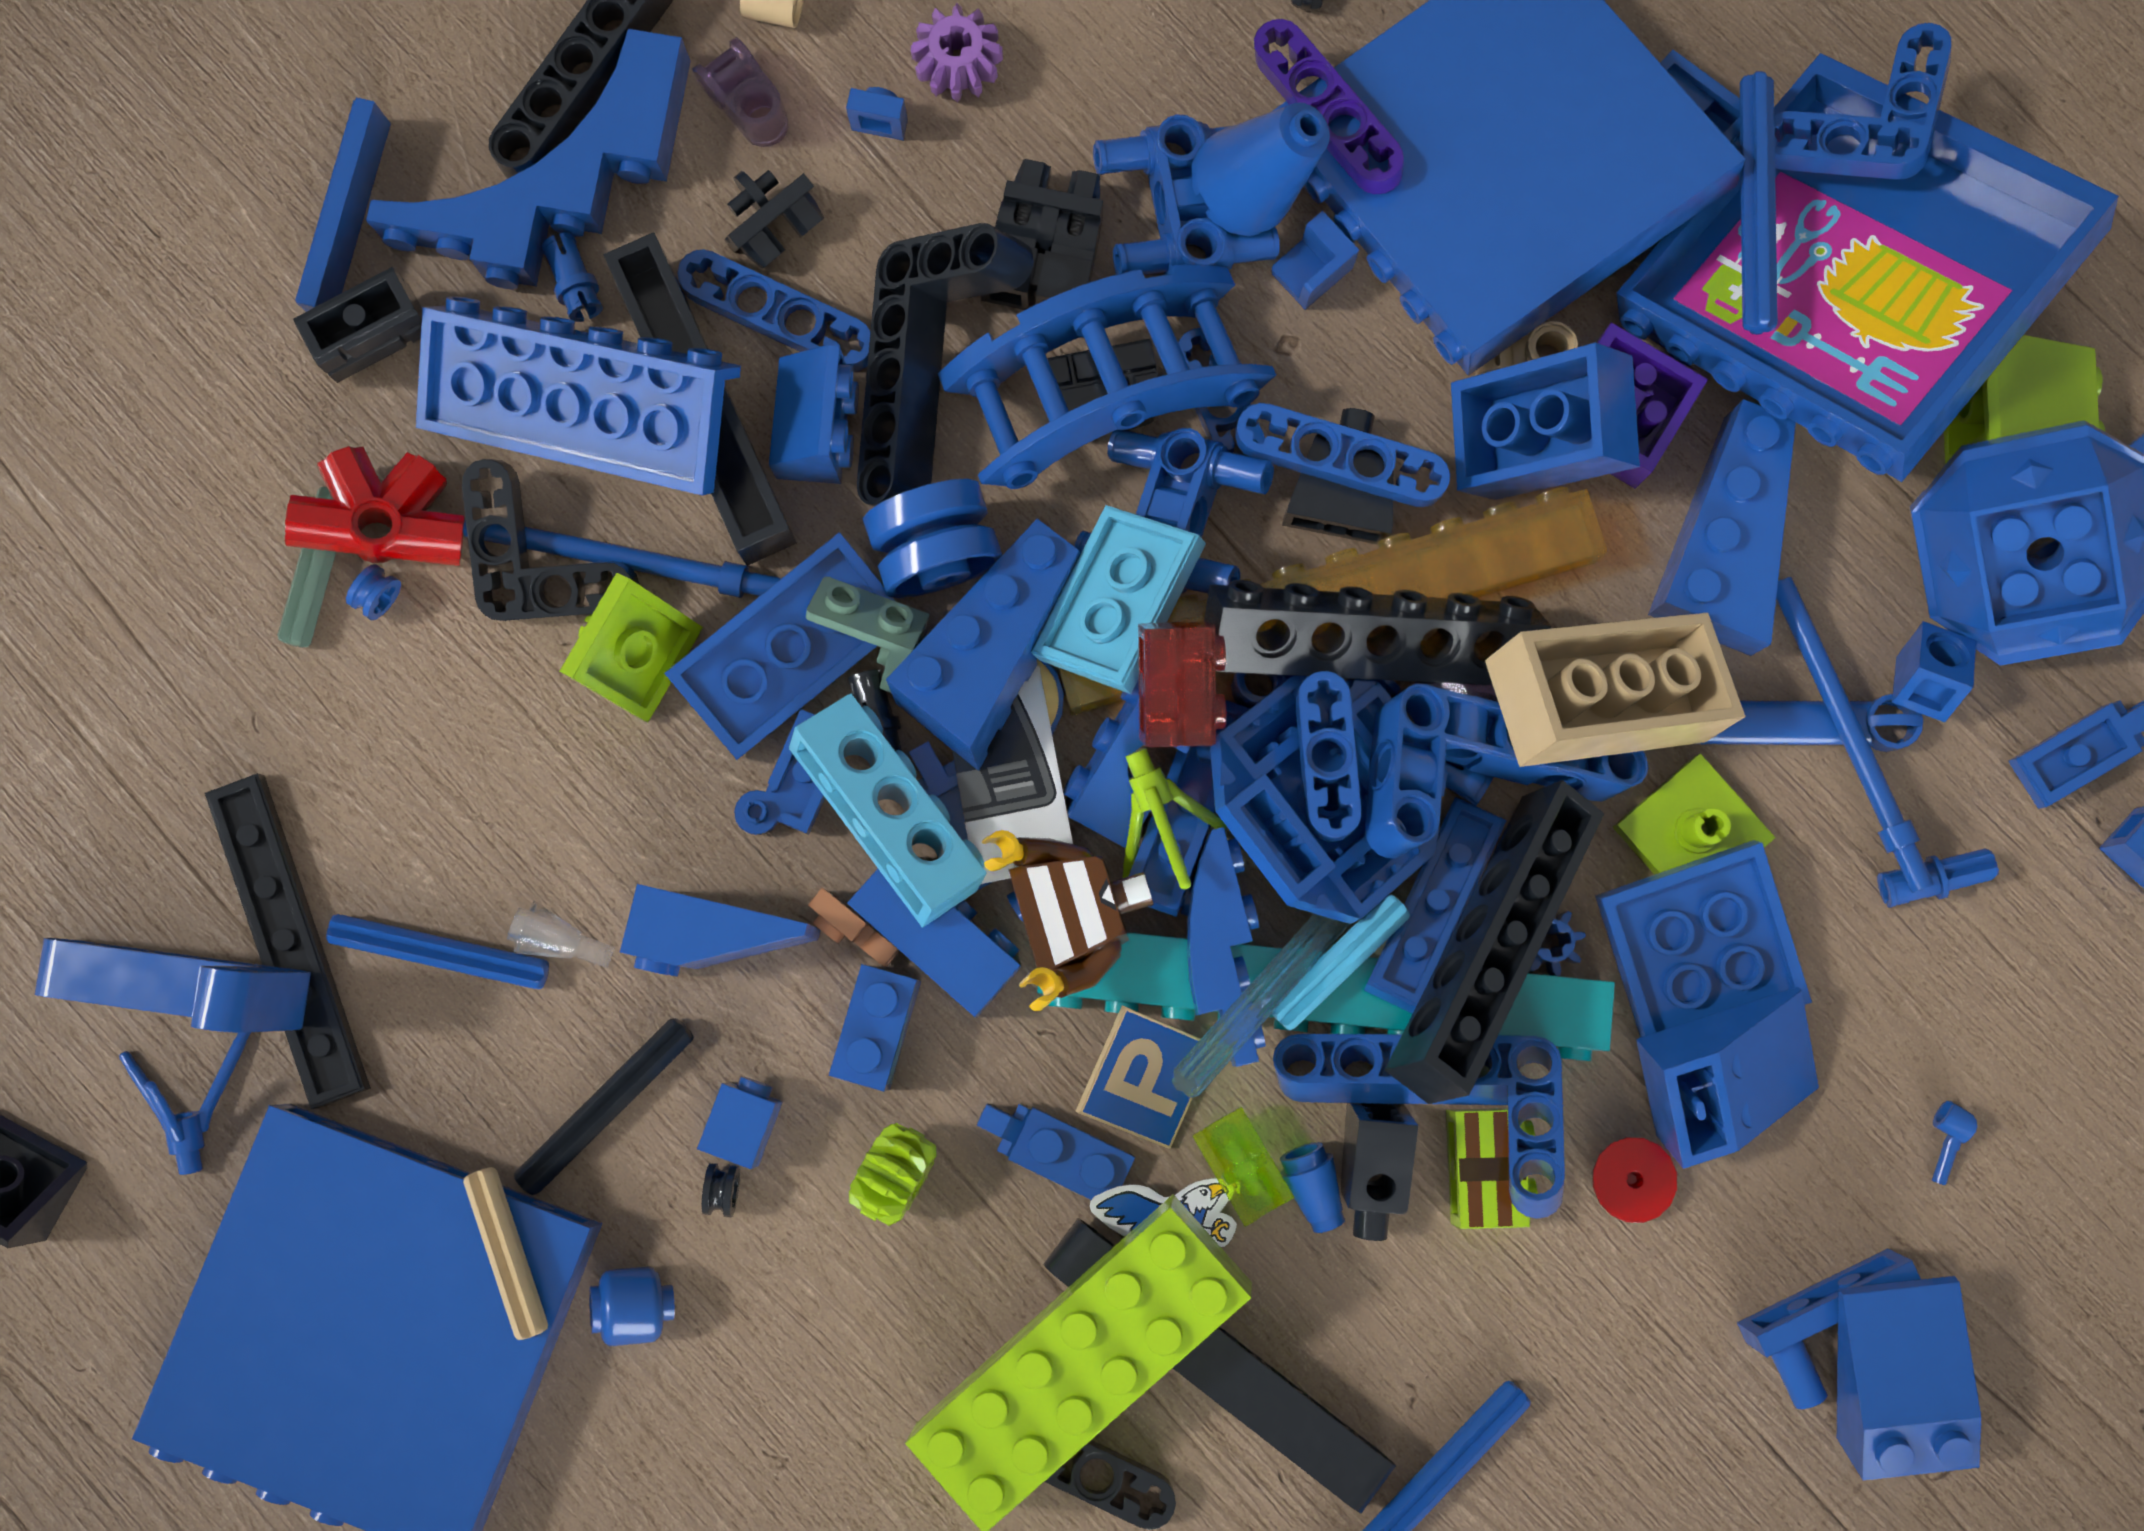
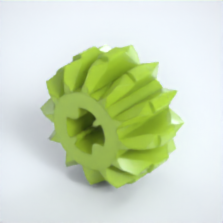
(892, 1174)

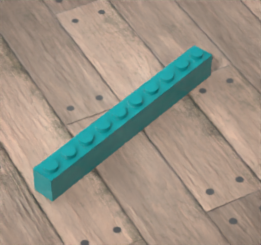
(1155, 973)

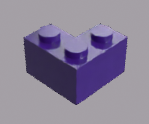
(1662, 397)

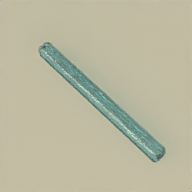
(1255, 1005)

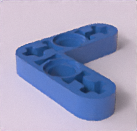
(1893, 126)

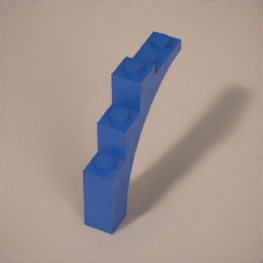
(569, 188)

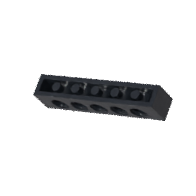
(1354, 612)
(1494, 944)

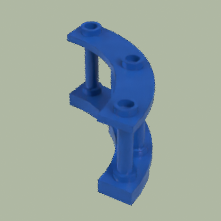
(1085, 313)

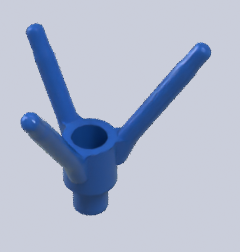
(185, 1129)

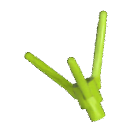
(1151, 793)

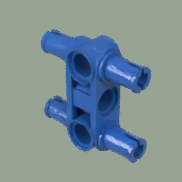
(1177, 208)
(1187, 495)

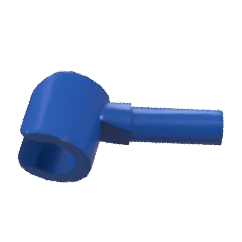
(1960, 1128)

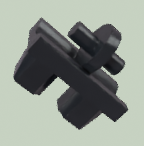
(792, 202)

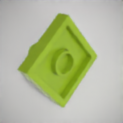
(630, 647)
(1689, 819)

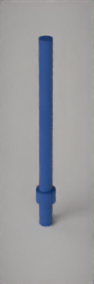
(730, 578)
(1897, 834)

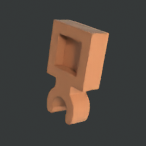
(840, 921)

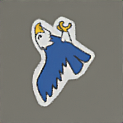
(1129, 1205)

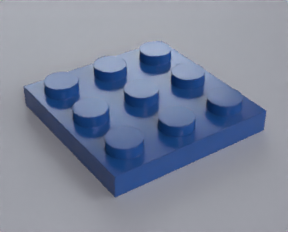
(1701, 938)

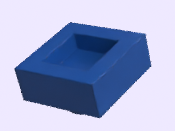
(877, 112)

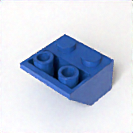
(811, 416)

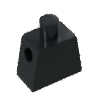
(1338, 509)
(1377, 1142)

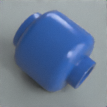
(630, 1306)

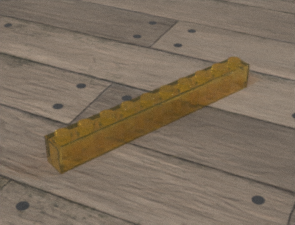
(1468, 558)

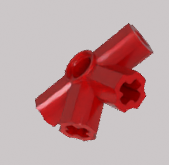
(362, 500)

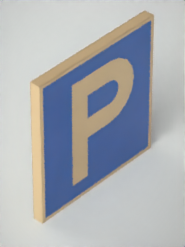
(1135, 1076)

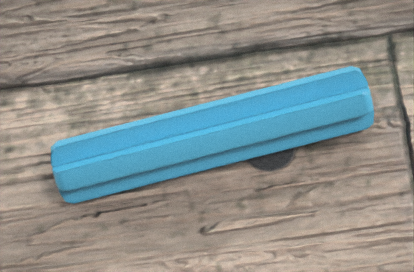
(1341, 961)

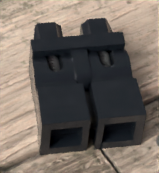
(1047, 226)

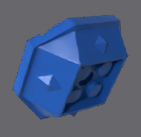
(2000, 499)
(1264, 808)

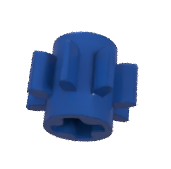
(1564, 951)

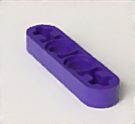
(1334, 101)

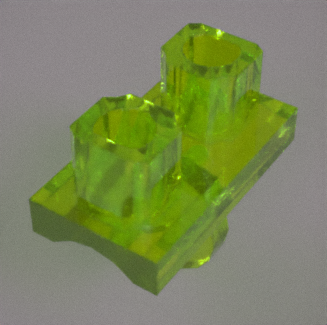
(1242, 1166)

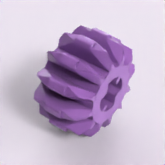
(962, 33)

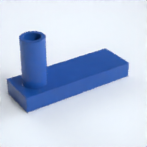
(1784, 1325)

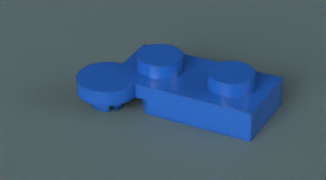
(789, 798)

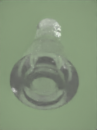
(546, 934)

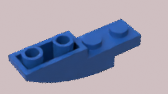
(1215, 923)

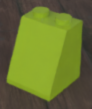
(2031, 389)

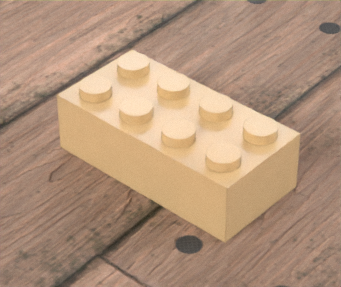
(1613, 688)

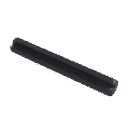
(603, 1106)

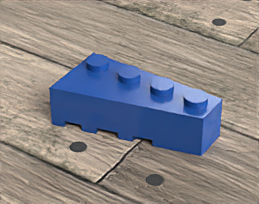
(1734, 532)
(980, 652)

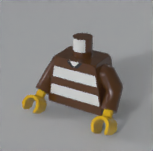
(1067, 910)

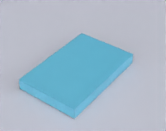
(1121, 579)

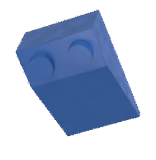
(694, 933)
(1906, 1379)

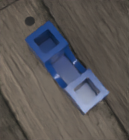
(1102, 791)

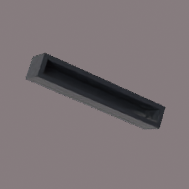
(741, 485)

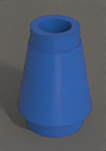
(1314, 1184)

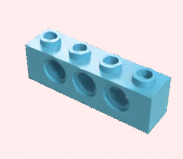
(888, 839)

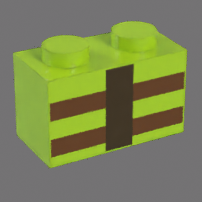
(1481, 1169)

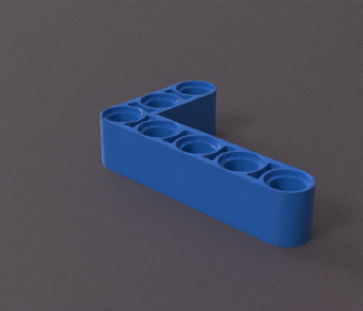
(210, 990)
(1501, 1086)

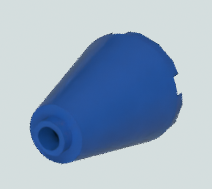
(1259, 167)

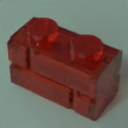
(1180, 684)

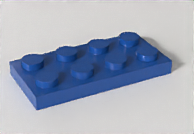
(770, 655)

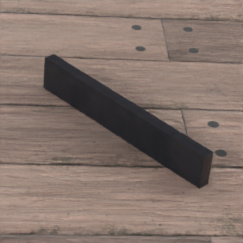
(287, 935)

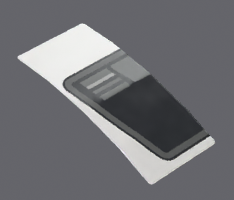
(1017, 782)

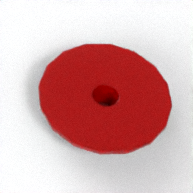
(1634, 1180)

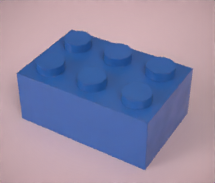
(1545, 422)

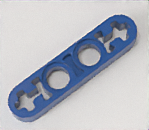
(778, 307)
(1344, 445)

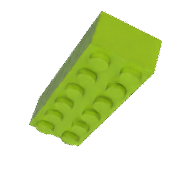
(1079, 1364)

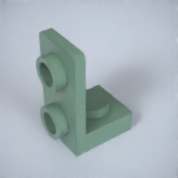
(870, 619)

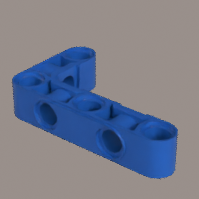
(1466, 730)

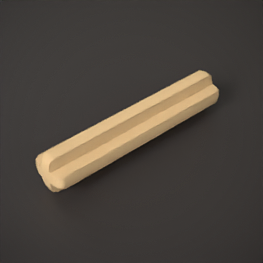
(505, 1253)

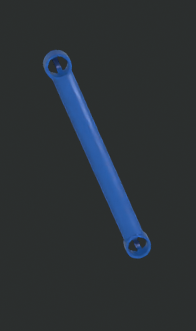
(1812, 725)

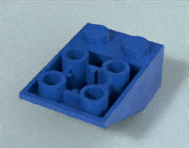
(1728, 1075)

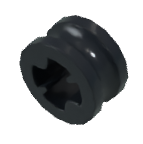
(720, 1190)

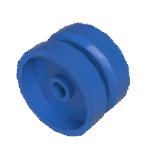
(932, 537)

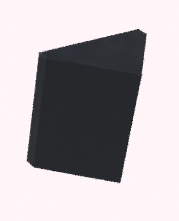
(34, 1184)

